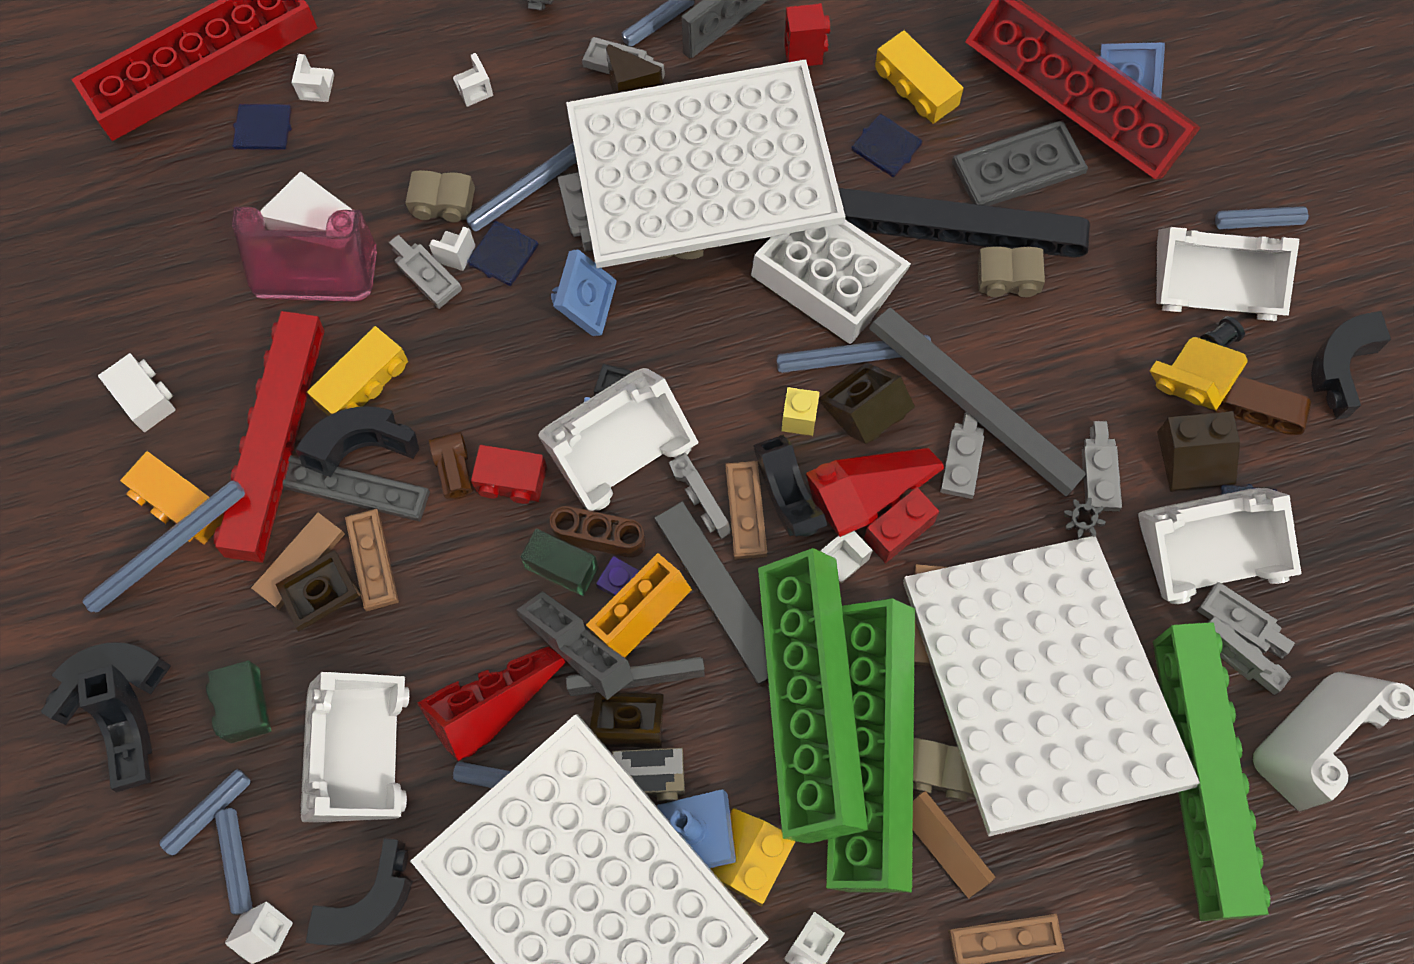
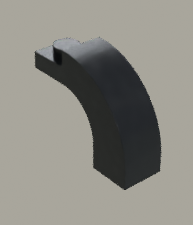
(1331, 365)
(351, 429)
(786, 487)
(133, 662)
(118, 713)
(374, 912)

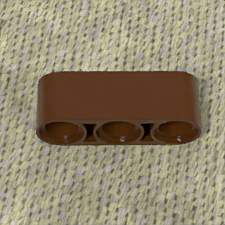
(1267, 406)
(586, 520)

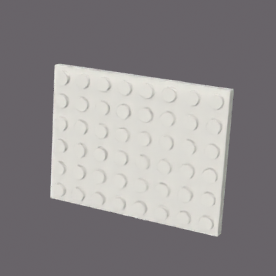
(703, 163)
(1047, 686)
(582, 869)

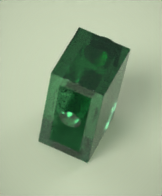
(559, 562)
(238, 702)

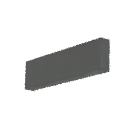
(646, 675)

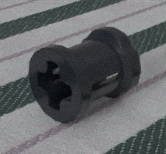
(1226, 333)

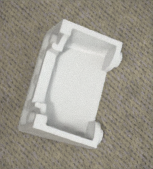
(1225, 272)
(617, 435)
(1221, 541)
(352, 748)
(1301, 749)

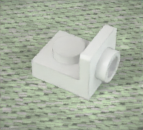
(815, 942)

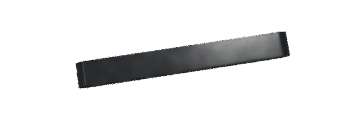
(965, 223)

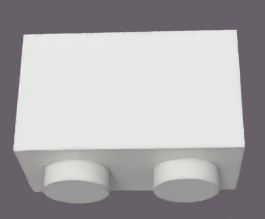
(137, 392)

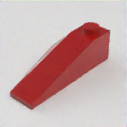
(859, 487)
(476, 712)

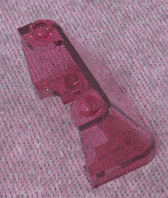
(307, 263)

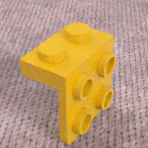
(1200, 373)

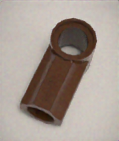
(450, 457)

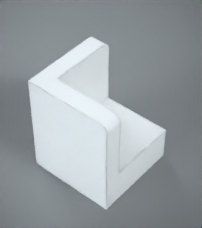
(310, 82)
(473, 83)
(453, 249)
(849, 552)
(259, 933)

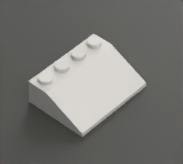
(831, 275)

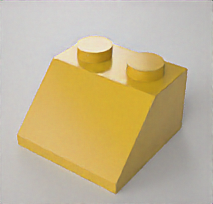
(758, 854)

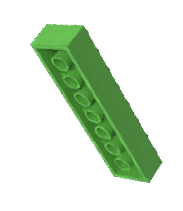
(882, 686)
(811, 699)
(1217, 810)

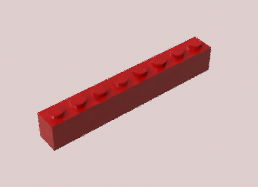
(270, 436)

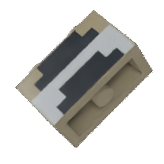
(656, 771)

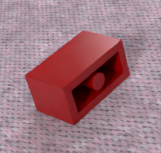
(806, 33)
(509, 474)
(901, 525)

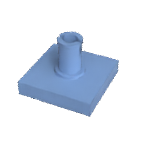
(1139, 61)
(584, 293)
(705, 825)

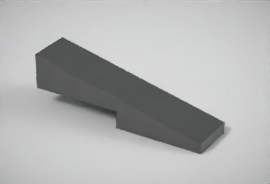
(583, 651)

